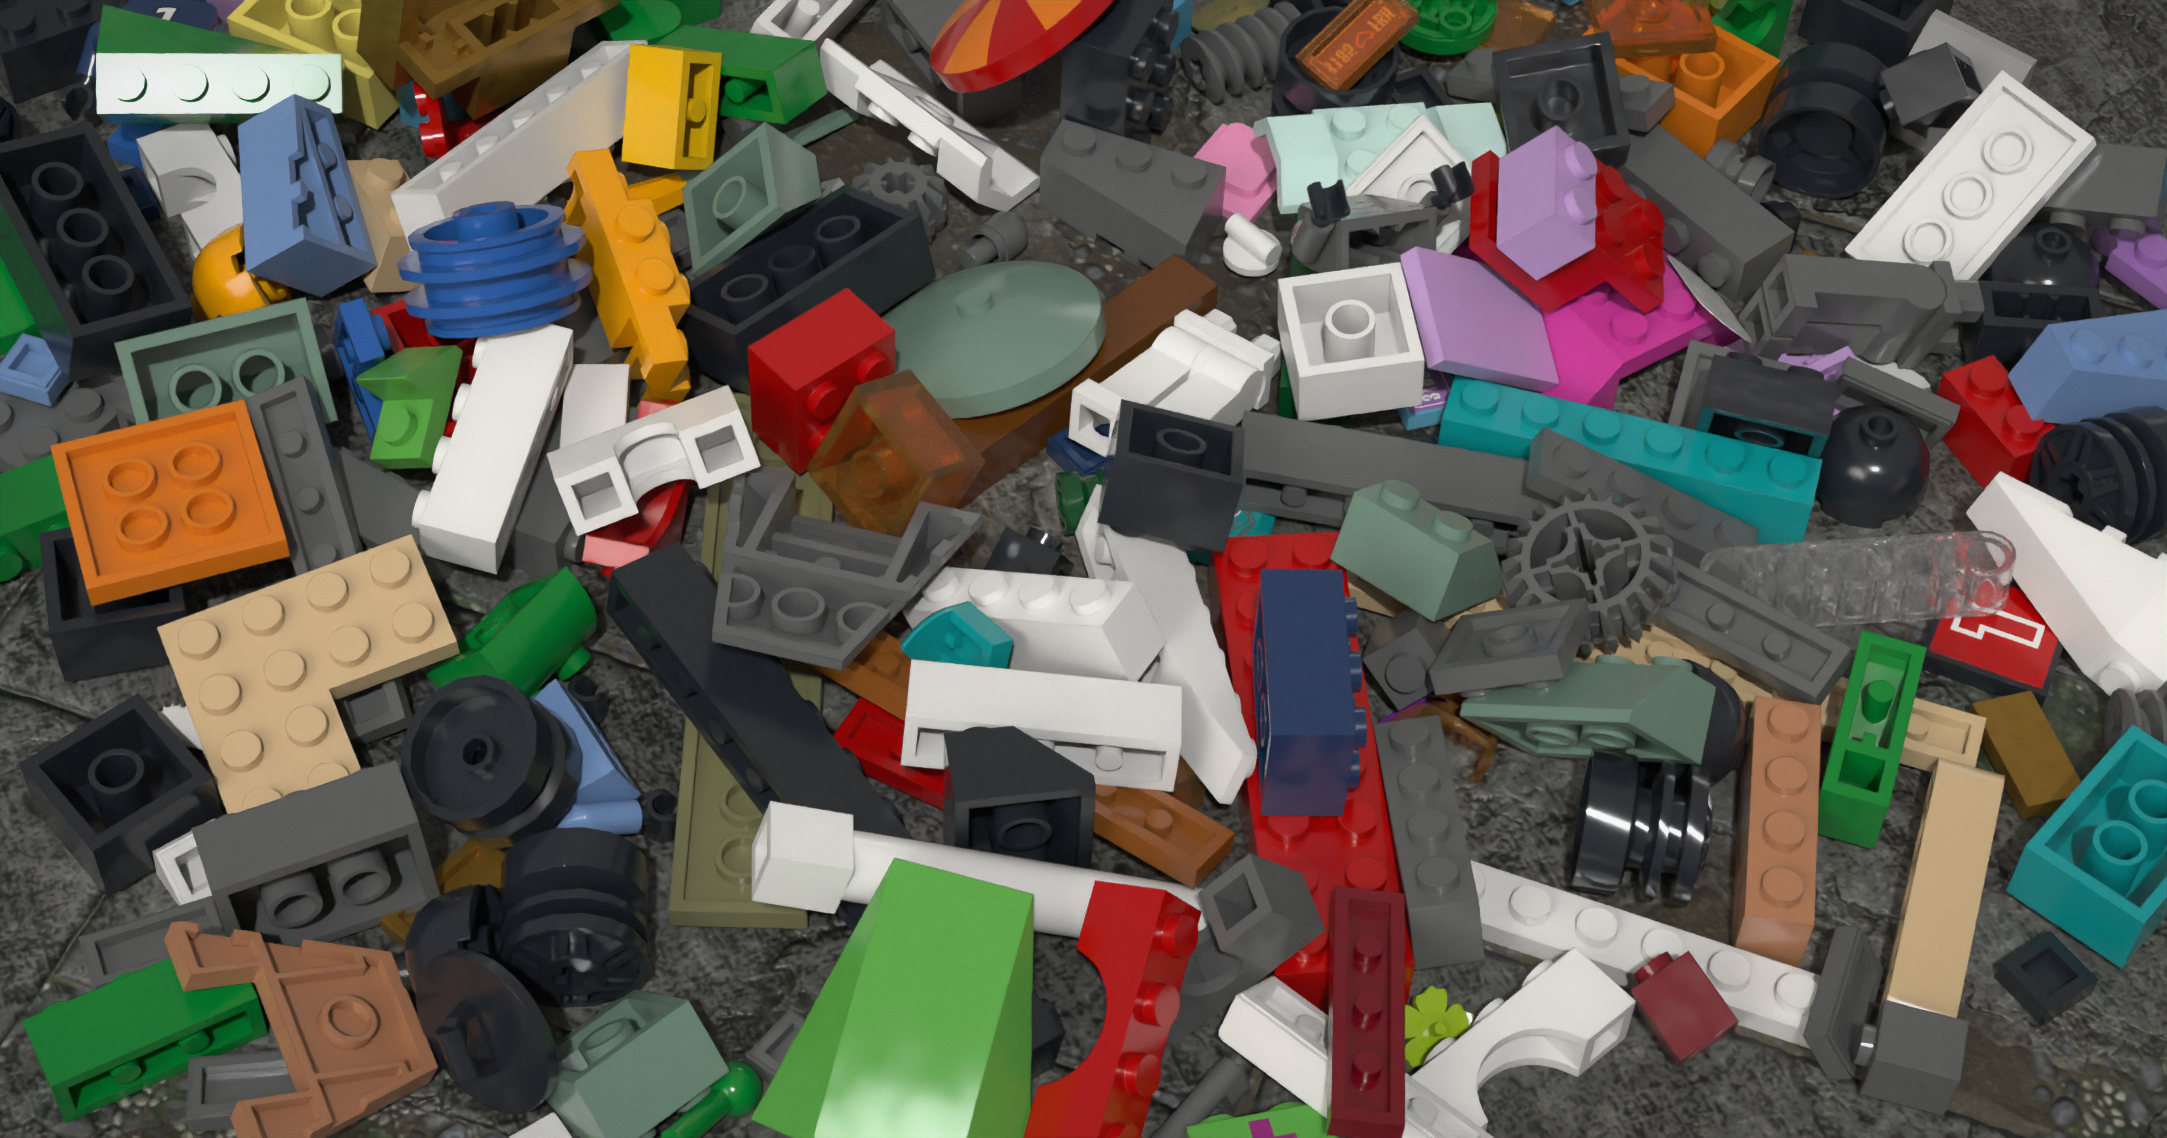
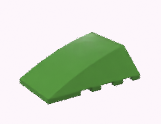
(918, 1018)

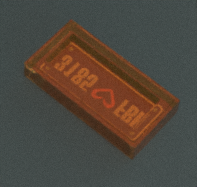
(1356, 41)

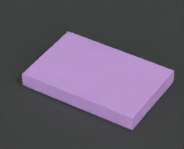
(1477, 321)

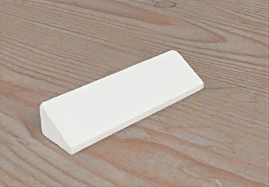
(1290, 1044)

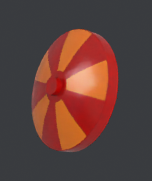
(1004, 38)

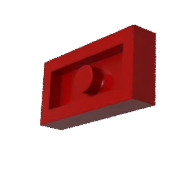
(878, 743)

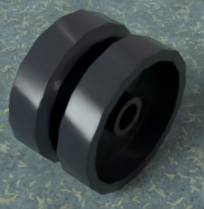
(490, 761)

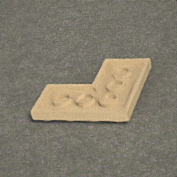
(275, 660)

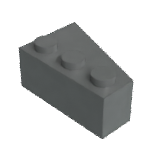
(1131, 193)

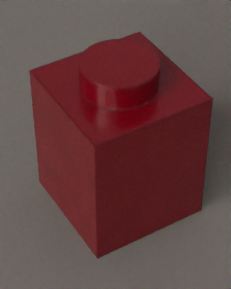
(1681, 1006)

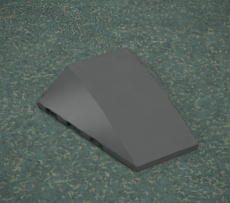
(816, 584)

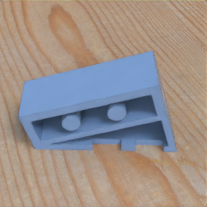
(300, 200)

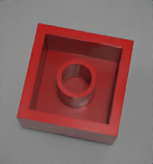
(809, 371)

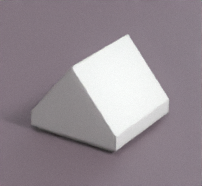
(181, 869)

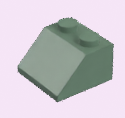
(747, 195)
(1417, 551)
(634, 1067)

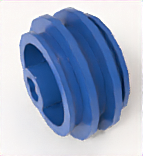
(494, 270)

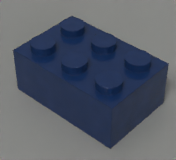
(1306, 693)

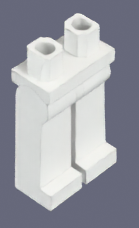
(1190, 370)

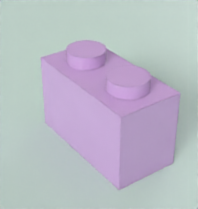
(1546, 202)

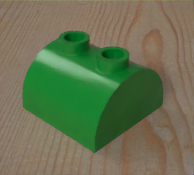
(527, 636)

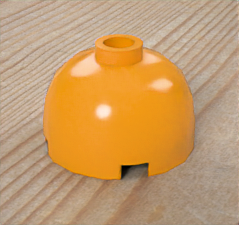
(223, 283)

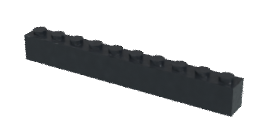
(758, 720)

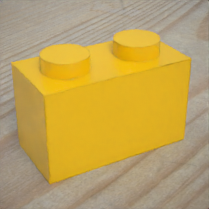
(671, 107)

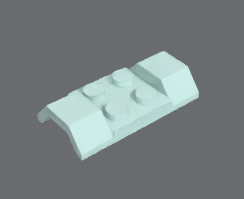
(1346, 140)

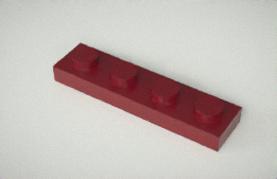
(1366, 1014)

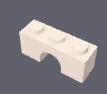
(194, 177)
(613, 469)

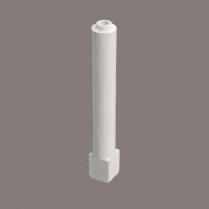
(817, 860)

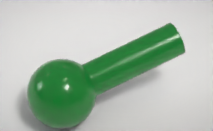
(730, 1097)

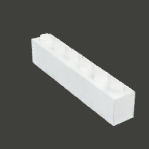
(529, 144)

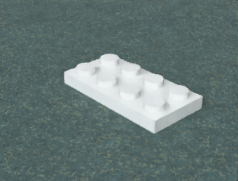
(1977, 184)

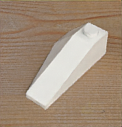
(2085, 584)

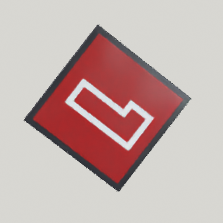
(1996, 651)

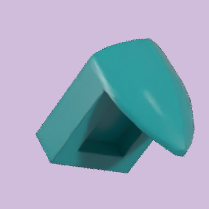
(959, 637)

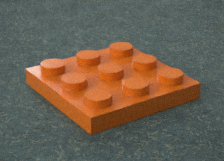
(168, 502)

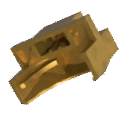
(472, 48)

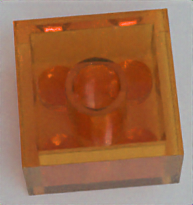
(891, 453)

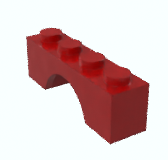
(1142, 951)

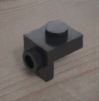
(1030, 553)

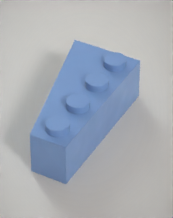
(2094, 367)

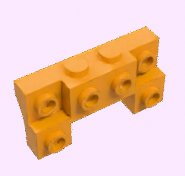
(633, 272)

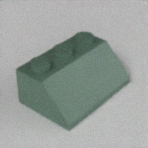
(223, 361)
(1604, 705)

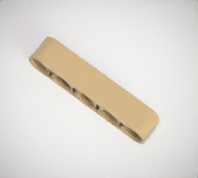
(1944, 888)

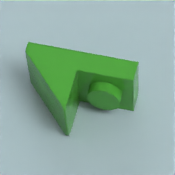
(416, 403)

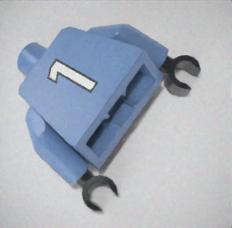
(605, 789)

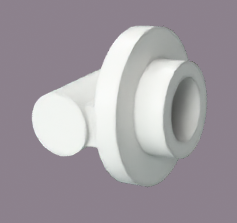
(1250, 249)

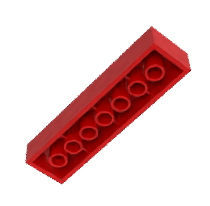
(1326, 849)

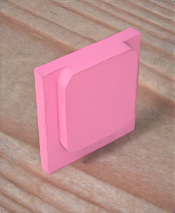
(1249, 169)

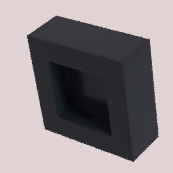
(2046, 978)

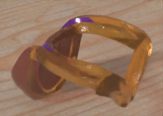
(1450, 716)

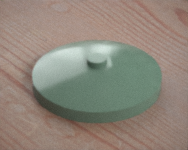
(997, 334)

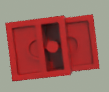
(1625, 250)

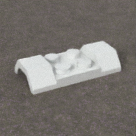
(963, 152)

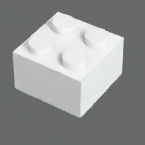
(1350, 342)

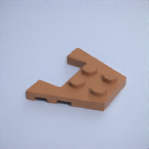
(336, 1019)

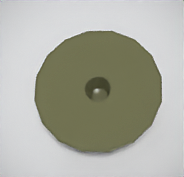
(1225, 11)

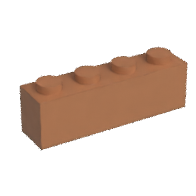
(1777, 831)

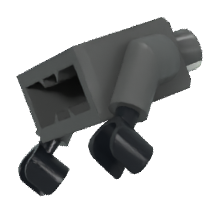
(1371, 229)

